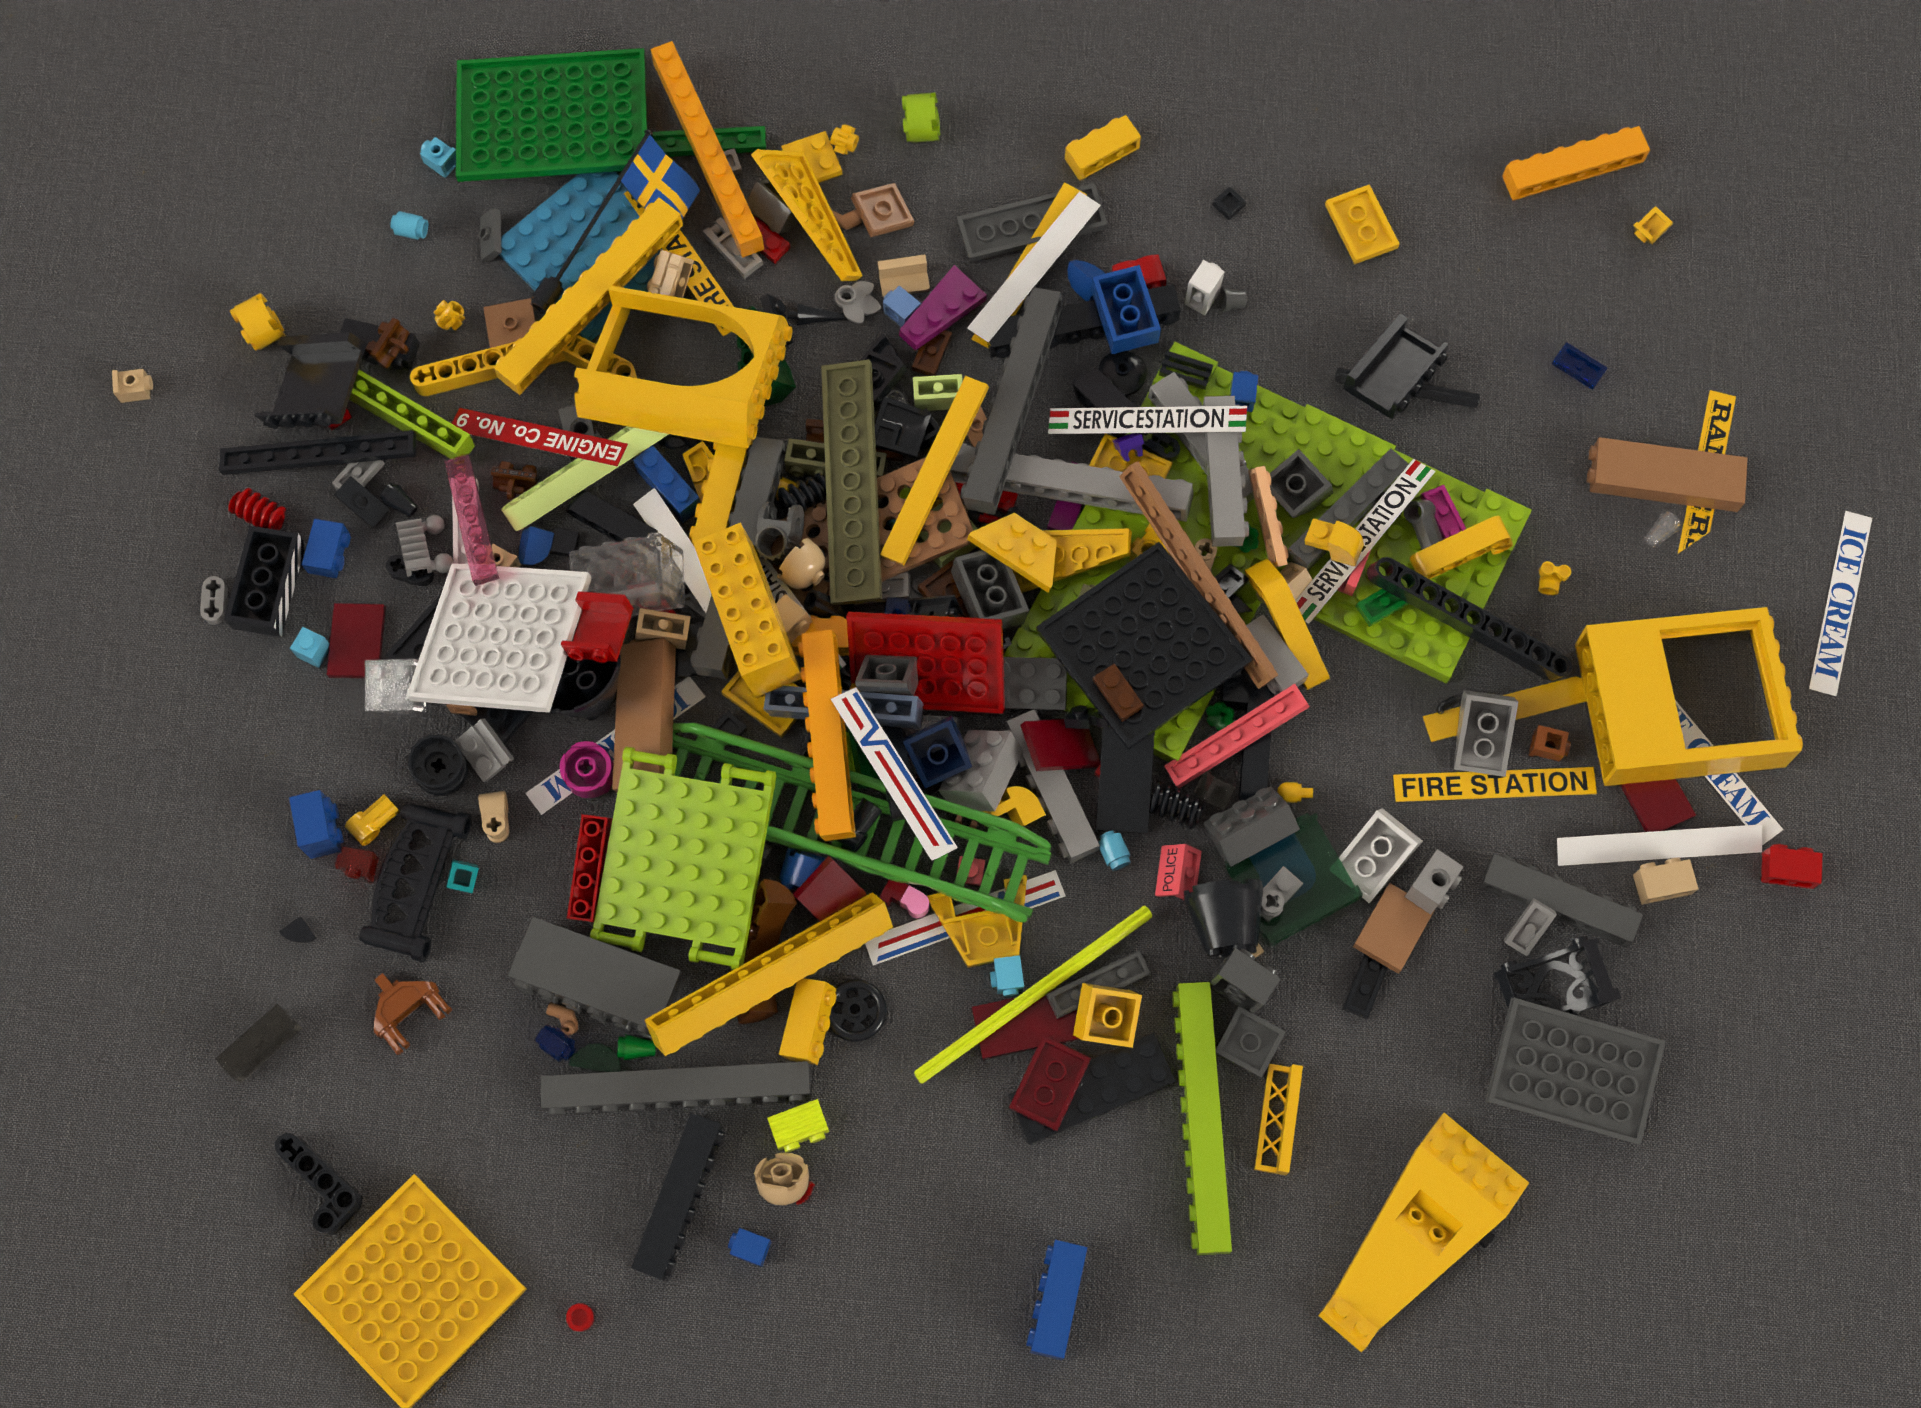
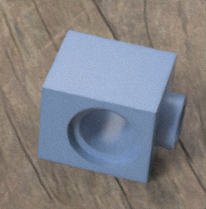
(899, 305)

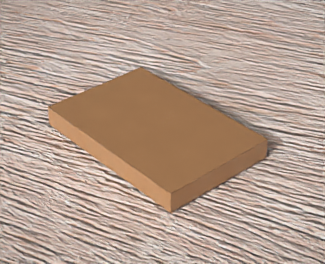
(1392, 929)

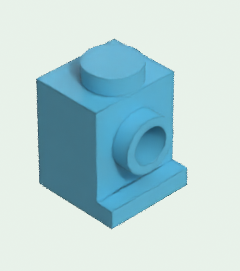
(438, 156)

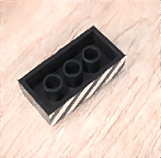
(265, 581)

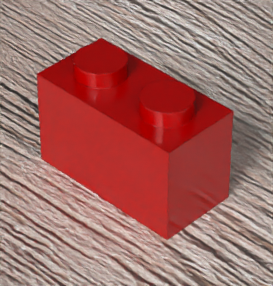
(1791, 866)

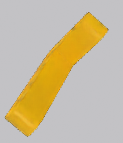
(1288, 619)

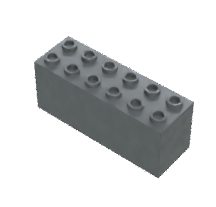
(593, 976)

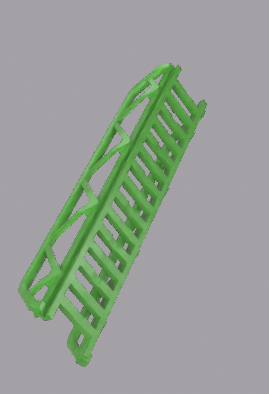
(799, 776)

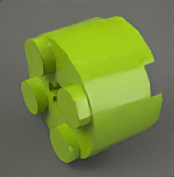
(921, 117)

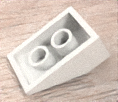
(1378, 853)

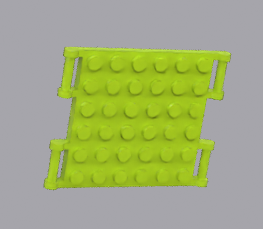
(684, 857)

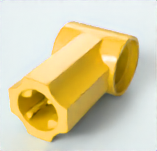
(366, 825)

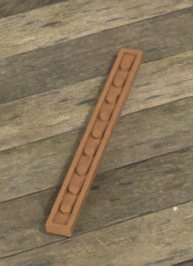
(1194, 567)

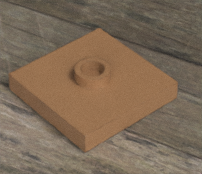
(882, 209)
(508, 321)

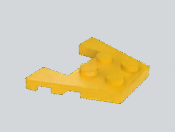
(982, 934)

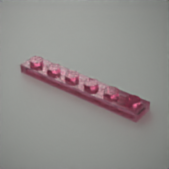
(471, 520)

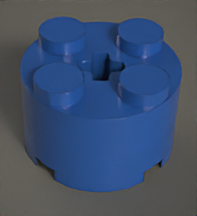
(798, 867)

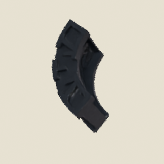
(1593, 996)

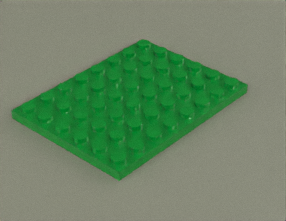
(549, 114)

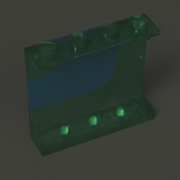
(1314, 863)

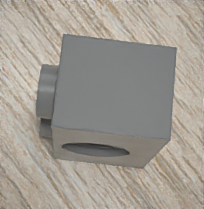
(1442, 870)

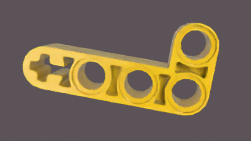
(1462, 547)

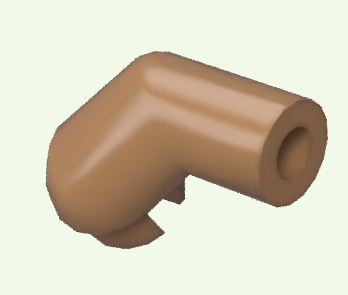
(848, 220)
(566, 1016)

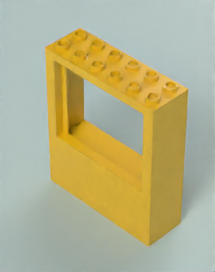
(1636, 707)

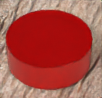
(580, 1317)

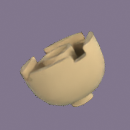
(803, 566)
(782, 1178)

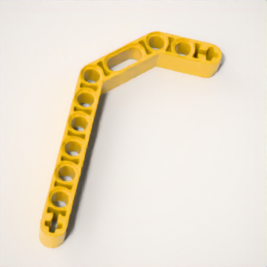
(486, 372)

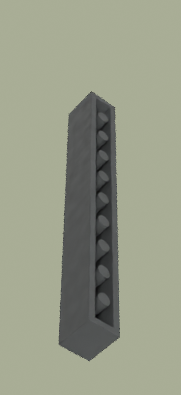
(1012, 401)
(759, 484)
(675, 1087)

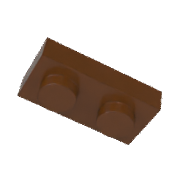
(931, 354)
(1118, 692)

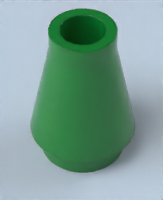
(634, 1047)

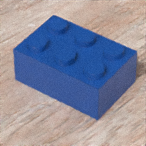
(1125, 309)

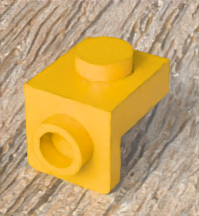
(1652, 226)

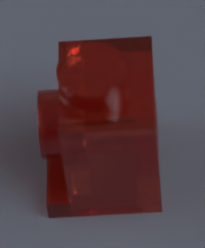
(357, 863)

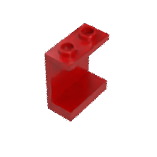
(600, 627)

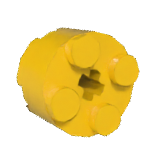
(258, 322)

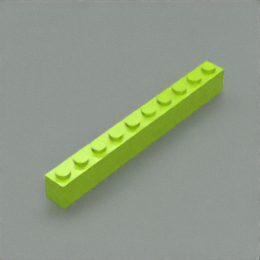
(1203, 1119)

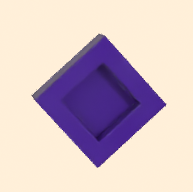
(1127, 443)

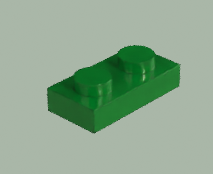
(1379, 606)

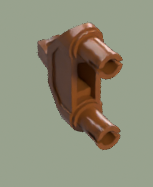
(398, 1002)

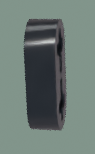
(1157, 445)
(401, 573)

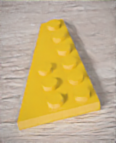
(801, 192)
(1083, 551)

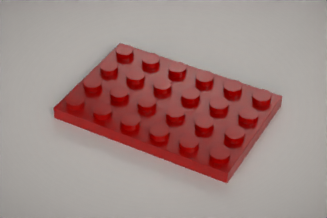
(956, 656)

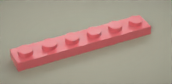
(1237, 736)

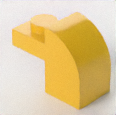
(1338, 538)
(1020, 805)

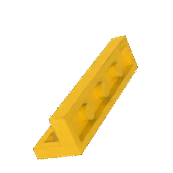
(1288, 1121)

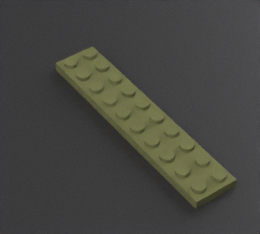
(851, 483)

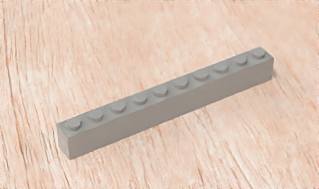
(1078, 483)

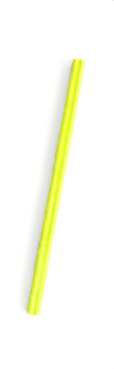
(1032, 994)

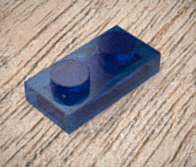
(1579, 365)

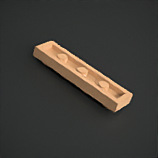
(1266, 506)

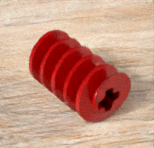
(257, 510)

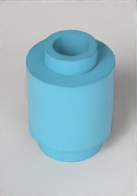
(409, 225)
(1114, 850)

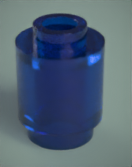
(555, 1043)

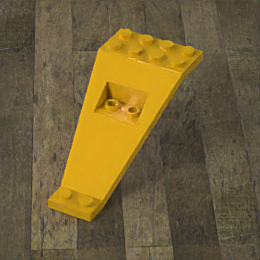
(1446, 1191)

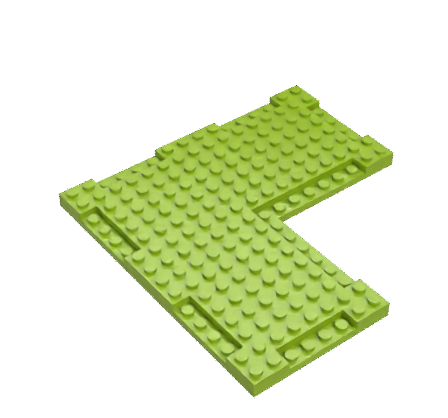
(1342, 456)

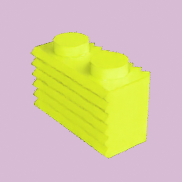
(798, 1125)

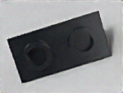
(935, 606)

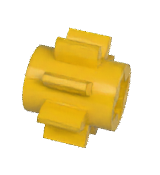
(844, 139)
(449, 315)

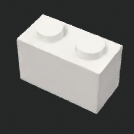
(1204, 287)

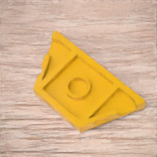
(1019, 547)

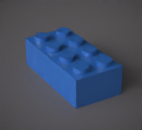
(1058, 1299)

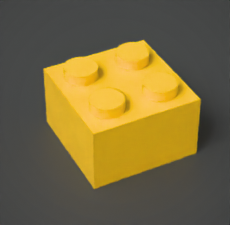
(1107, 1015)

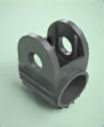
(770, 529)

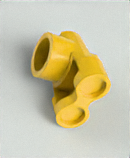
(1551, 577)

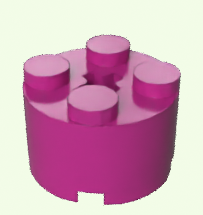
(577, 759)

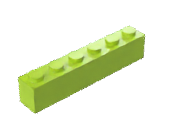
(410, 416)

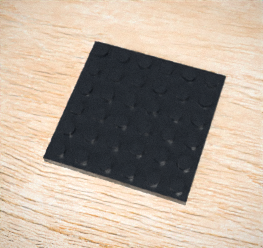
(1157, 636)

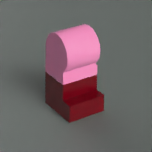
(906, 897)

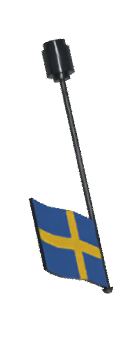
(646, 177)

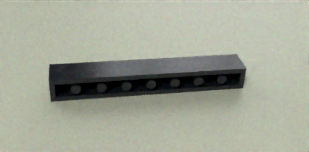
(1083, 322)

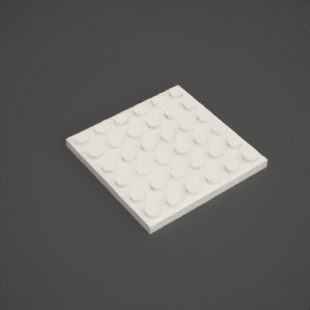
(499, 639)

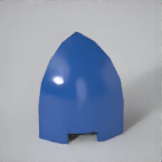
(1080, 277)
(534, 545)

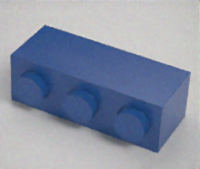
(667, 482)

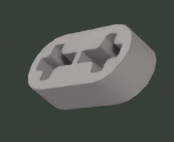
(219, 600)

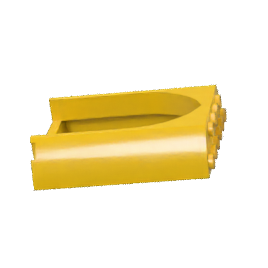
(709, 412)

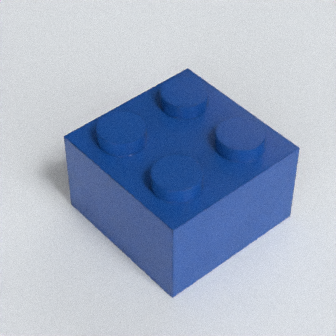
(316, 824)

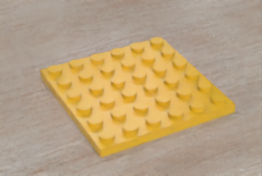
(410, 1292)

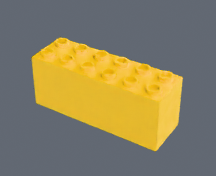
(747, 610)

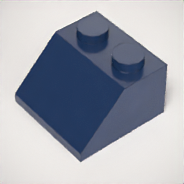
(938, 751)

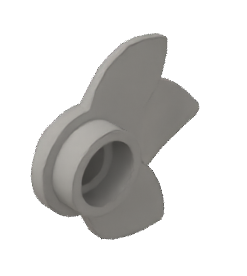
(860, 301)

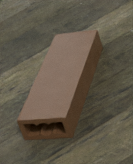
(1667, 474)
(644, 702)

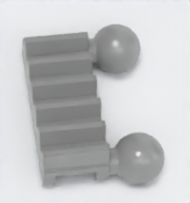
(415, 548)

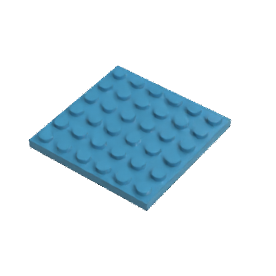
(550, 232)

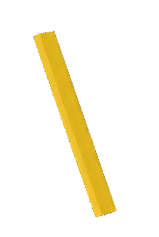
(934, 470)

